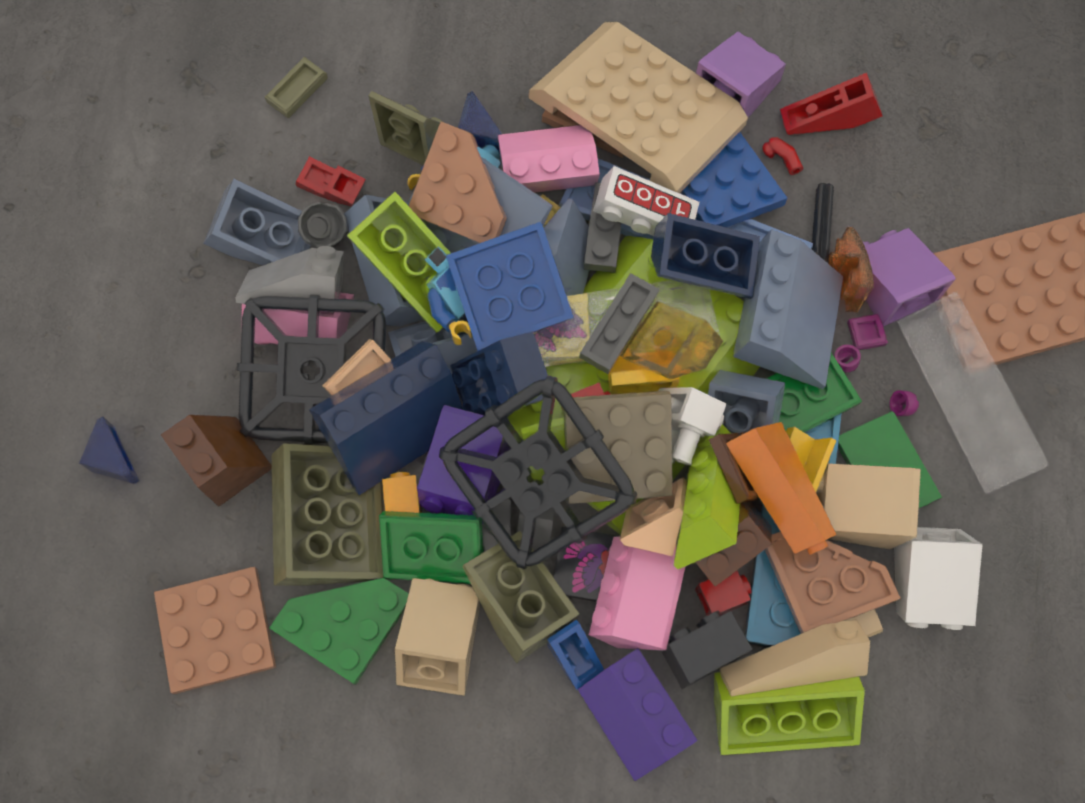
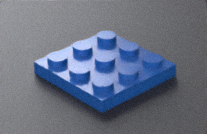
(734, 186)
(510, 285)

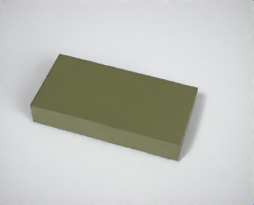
(296, 87)

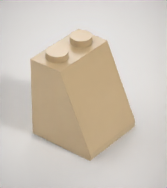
(871, 503)
(437, 636)

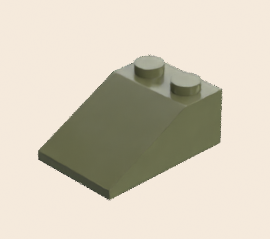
(403, 127)
(519, 602)

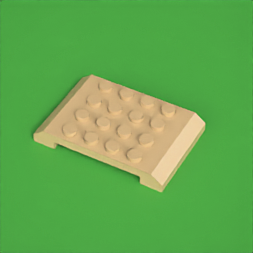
(642, 104)

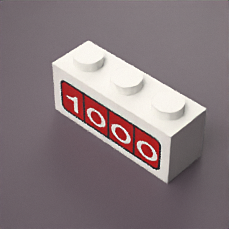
(639, 201)

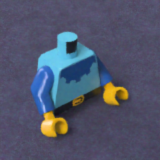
(444, 297)

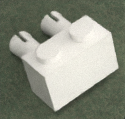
(692, 417)

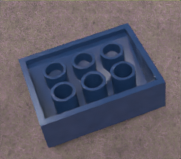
(387, 415)

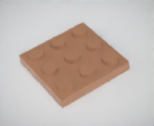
(214, 630)

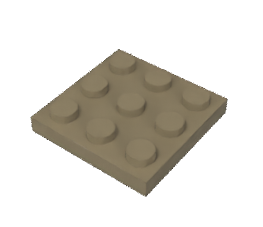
(637, 434)

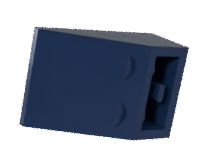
(499, 372)

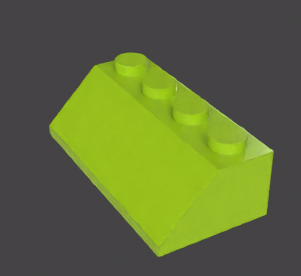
(397, 246)
(709, 508)
(789, 717)

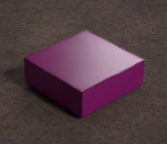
(867, 332)

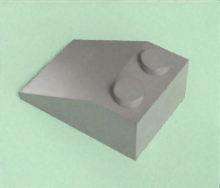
(299, 275)

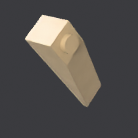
(809, 658)

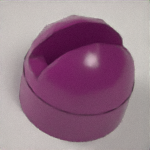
(844, 353)
(906, 398)

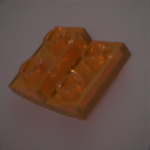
(853, 263)

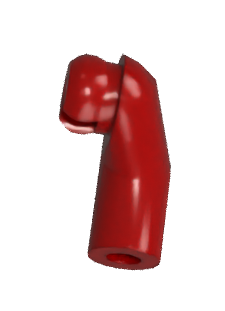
(786, 152)

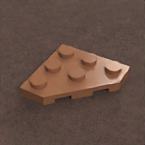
(457, 188)
(828, 583)

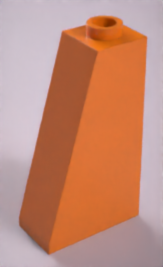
(783, 486)

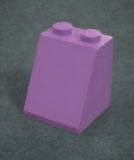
(742, 70)
(904, 276)

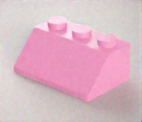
(550, 158)
(296, 323)
(636, 598)

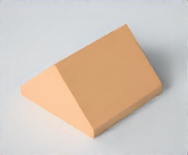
(655, 521)

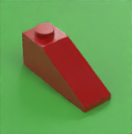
(834, 108)

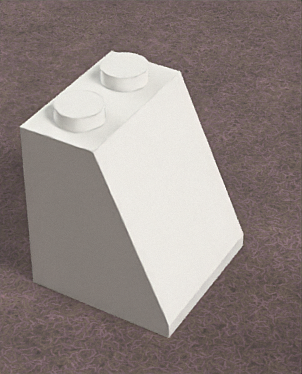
(938, 578)

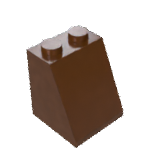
(216, 455)
(752, 538)

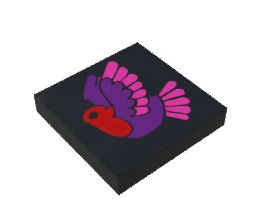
(583, 565)

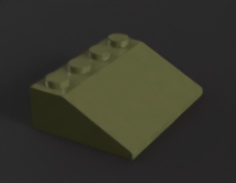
(321, 522)

